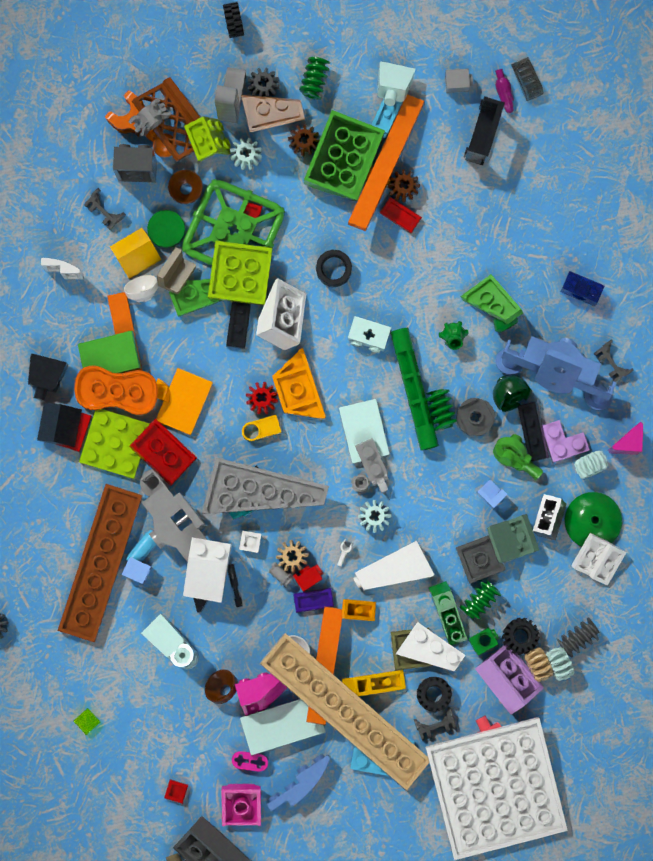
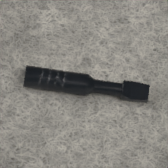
(234, 584)

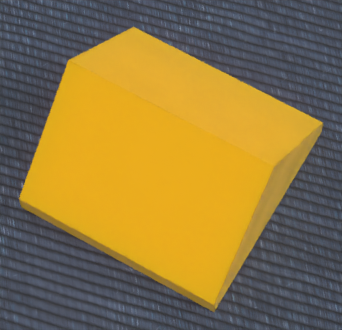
(135, 253)

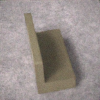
(175, 272)

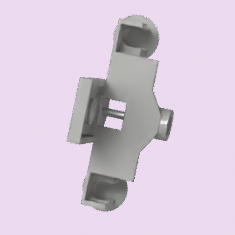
(162, 507)

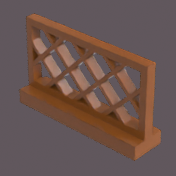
(184, 113)

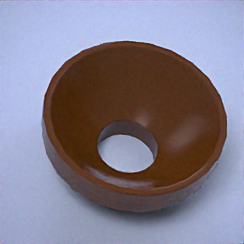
(185, 177)
(217, 683)

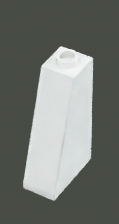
(399, 567)

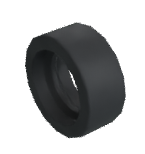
(334, 282)

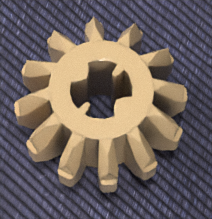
(286, 559)
(538, 664)

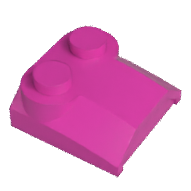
(241, 804)

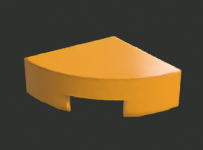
(163, 390)

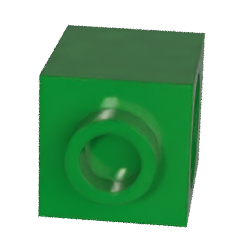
(475, 643)

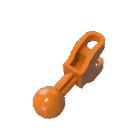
(122, 125)

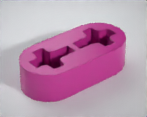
(249, 766)

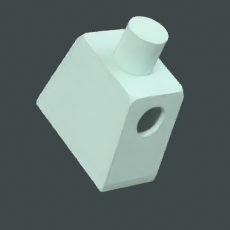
(394, 82)

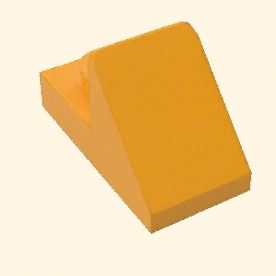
(358, 610)

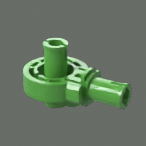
(513, 453)

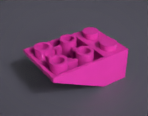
(258, 693)

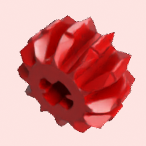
(262, 405)

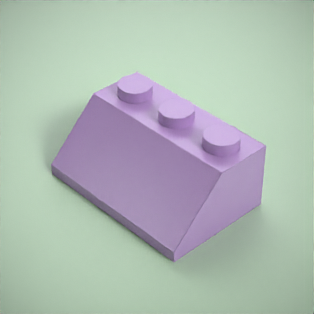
(509, 679)

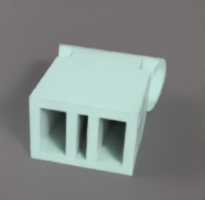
(171, 643)

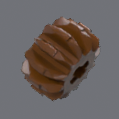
(296, 139)
(402, 192)

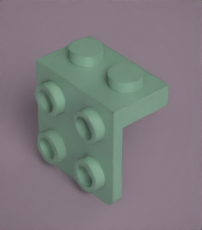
(513, 538)

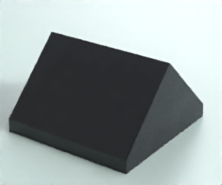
(59, 424)

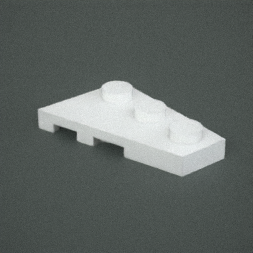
(429, 648)

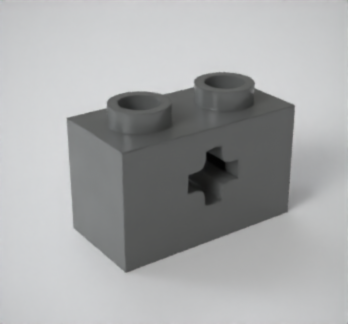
(549, 517)

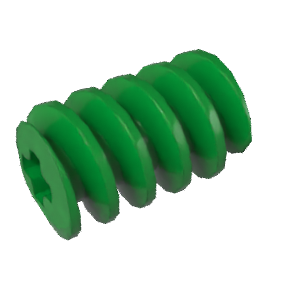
(313, 77)
(441, 409)
(480, 600)

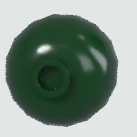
(509, 392)

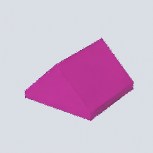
(630, 443)

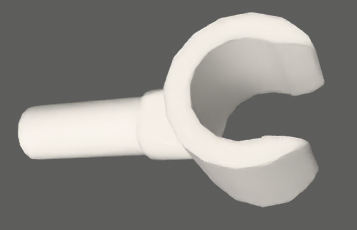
(345, 550)

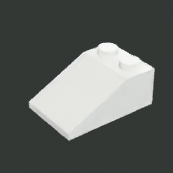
(282, 316)
(207, 569)

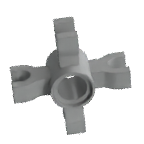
(150, 117)

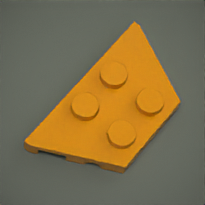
(297, 388)

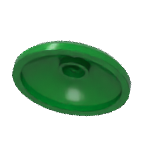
(583, 508)

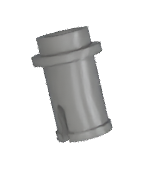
(281, 575)

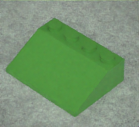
(343, 156)

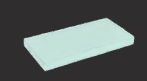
(278, 727)

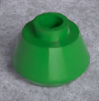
(500, 326)

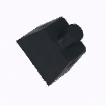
(45, 375)

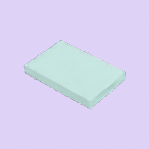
(362, 423)

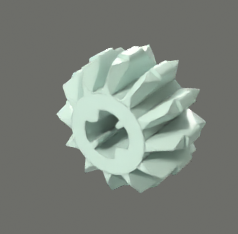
(241, 159)
(591, 464)
(380, 518)
(560, 663)

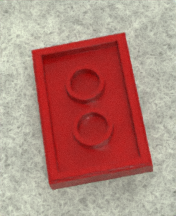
(163, 452)

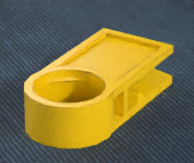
(267, 427)

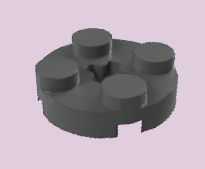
(480, 407)

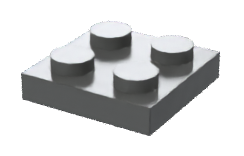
(479, 559)

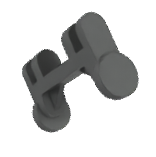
(114, 218)
(606, 354)
(422, 728)

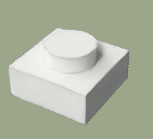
(250, 541)

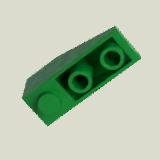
(448, 613)

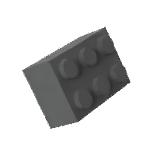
(134, 163)

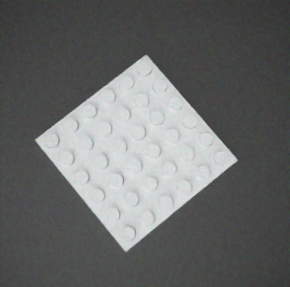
(496, 788)

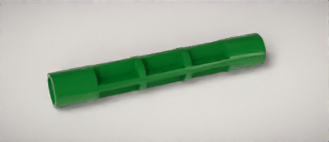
(414, 389)

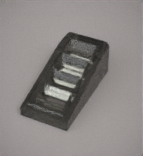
(530, 90)

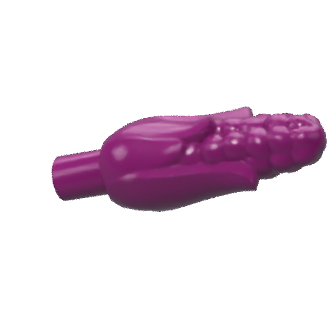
(504, 91)

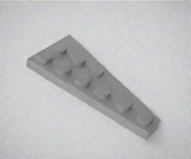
(249, 488)

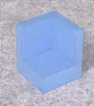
(491, 494)
(136, 570)

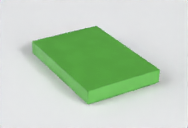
(113, 353)

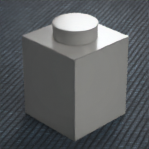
(458, 80)

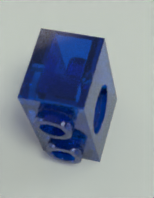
(582, 288)

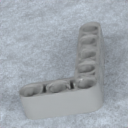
(228, 97)

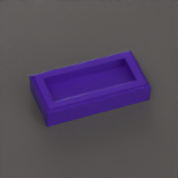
(313, 600)

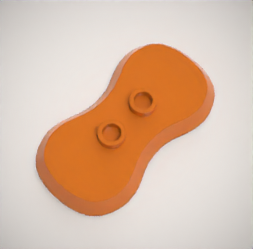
(130, 391)

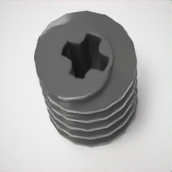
(579, 638)

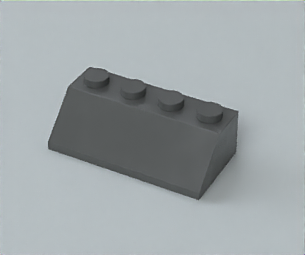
(206, 843)

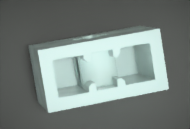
(362, 326)

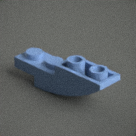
(307, 780)

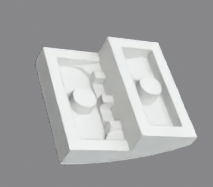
(66, 270)
(598, 559)

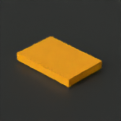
(185, 401)

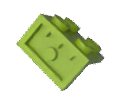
(207, 138)

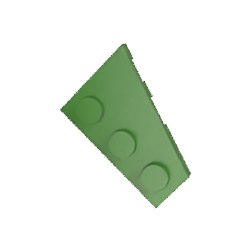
(493, 300)

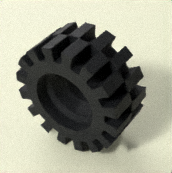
(233, 19)
(531, 632)
(422, 694)

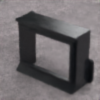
(484, 130)

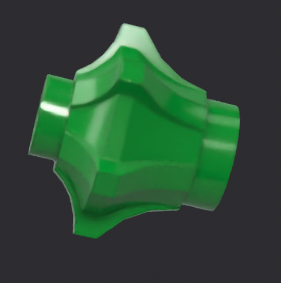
(454, 335)

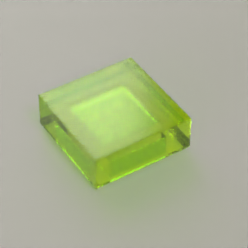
(87, 721)

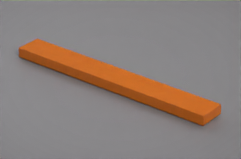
(386, 163)

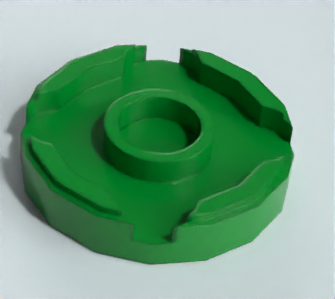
(166, 229)

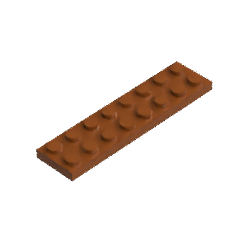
(100, 563)

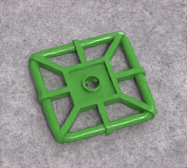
(230, 217)

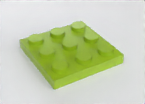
(240, 273)
(110, 441)

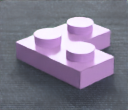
(562, 447)

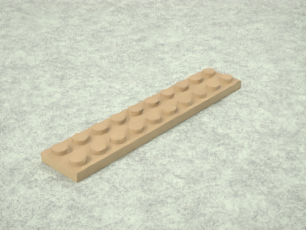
(345, 711)

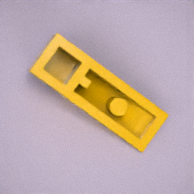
(376, 683)

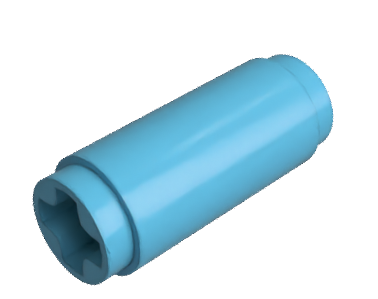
(142, 548)

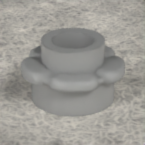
(356, 486)

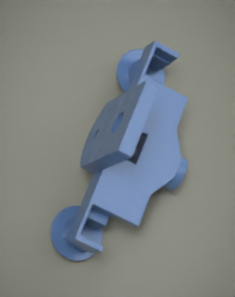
(558, 369)

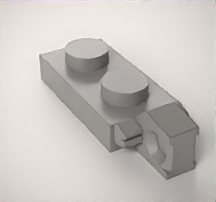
(373, 463)

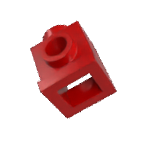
(308, 577)

